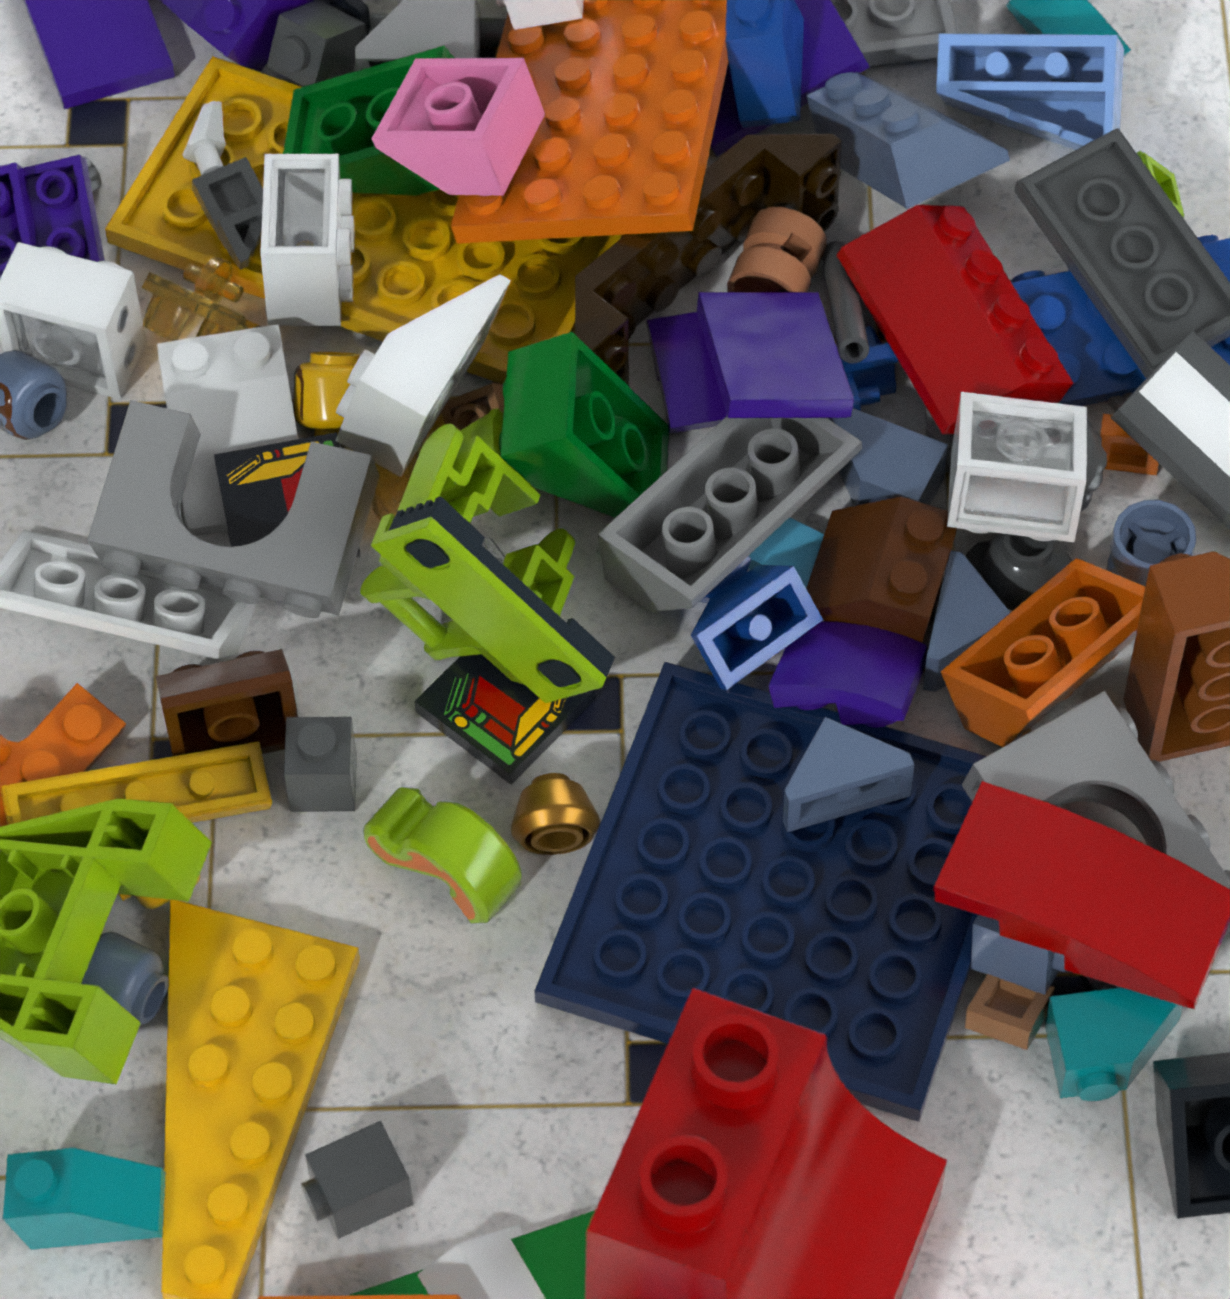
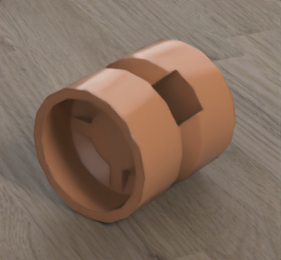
(778, 253)

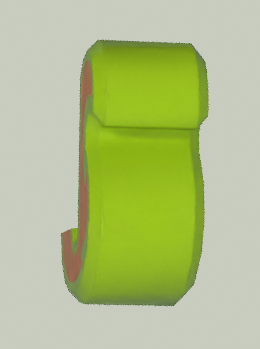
(448, 845)

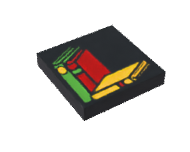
(261, 485)
(496, 717)

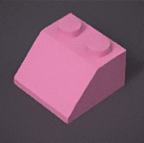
(462, 122)

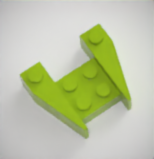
(53, 905)

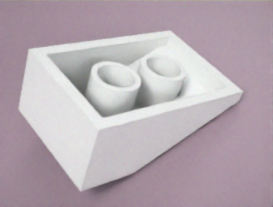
(412, 376)
(238, 399)

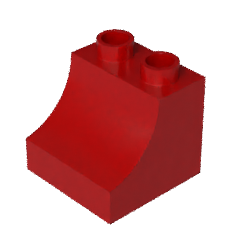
(757, 1175)

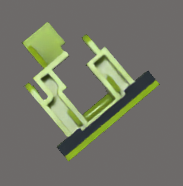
(494, 607)

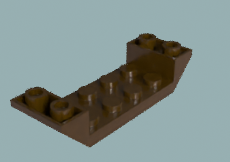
(650, 268)

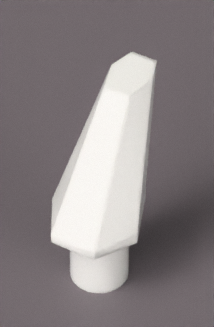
(207, 139)

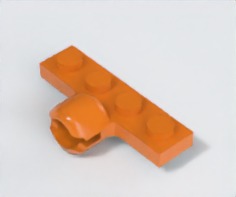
(62, 744)

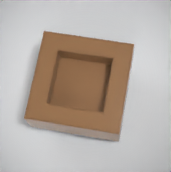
(1007, 1011)

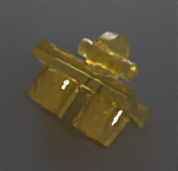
(174, 304)

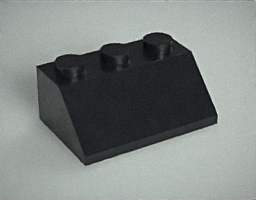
(1195, 1131)

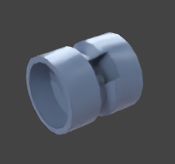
(1146, 536)

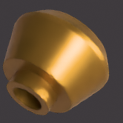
(554, 816)

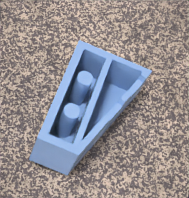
(1035, 83)

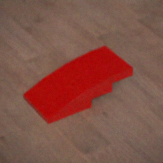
(1086, 894)

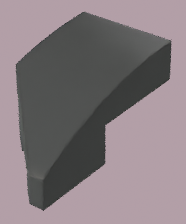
(234, 207)

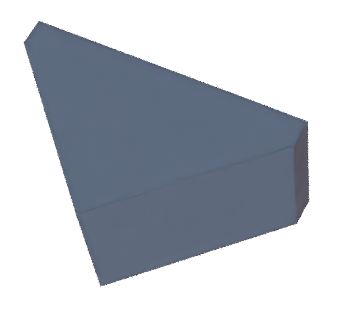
(962, 617)
(844, 775)

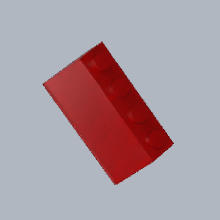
(951, 312)

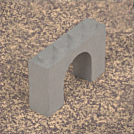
(298, 563)
(1097, 759)

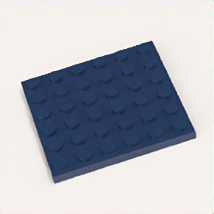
(802, 924)

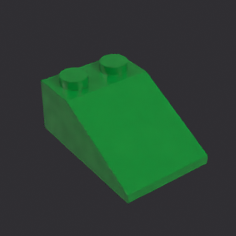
(342, 118)
(579, 427)

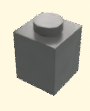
(315, 43)
(320, 764)
(356, 1180)

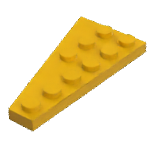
(242, 1059)

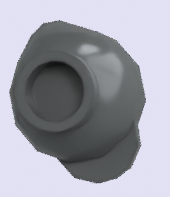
(1017, 565)

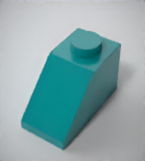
(1105, 1039)
(81, 1198)

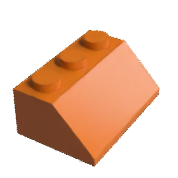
(1043, 651)

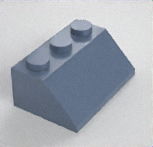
(898, 140)

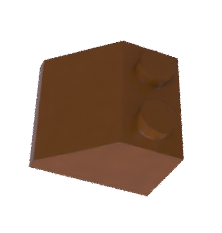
(882, 565)
(228, 703)

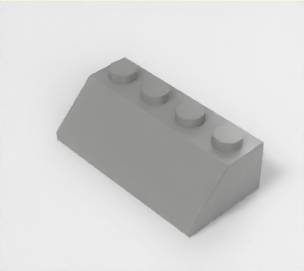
(719, 506)

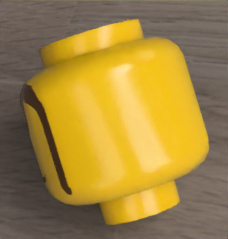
(320, 388)

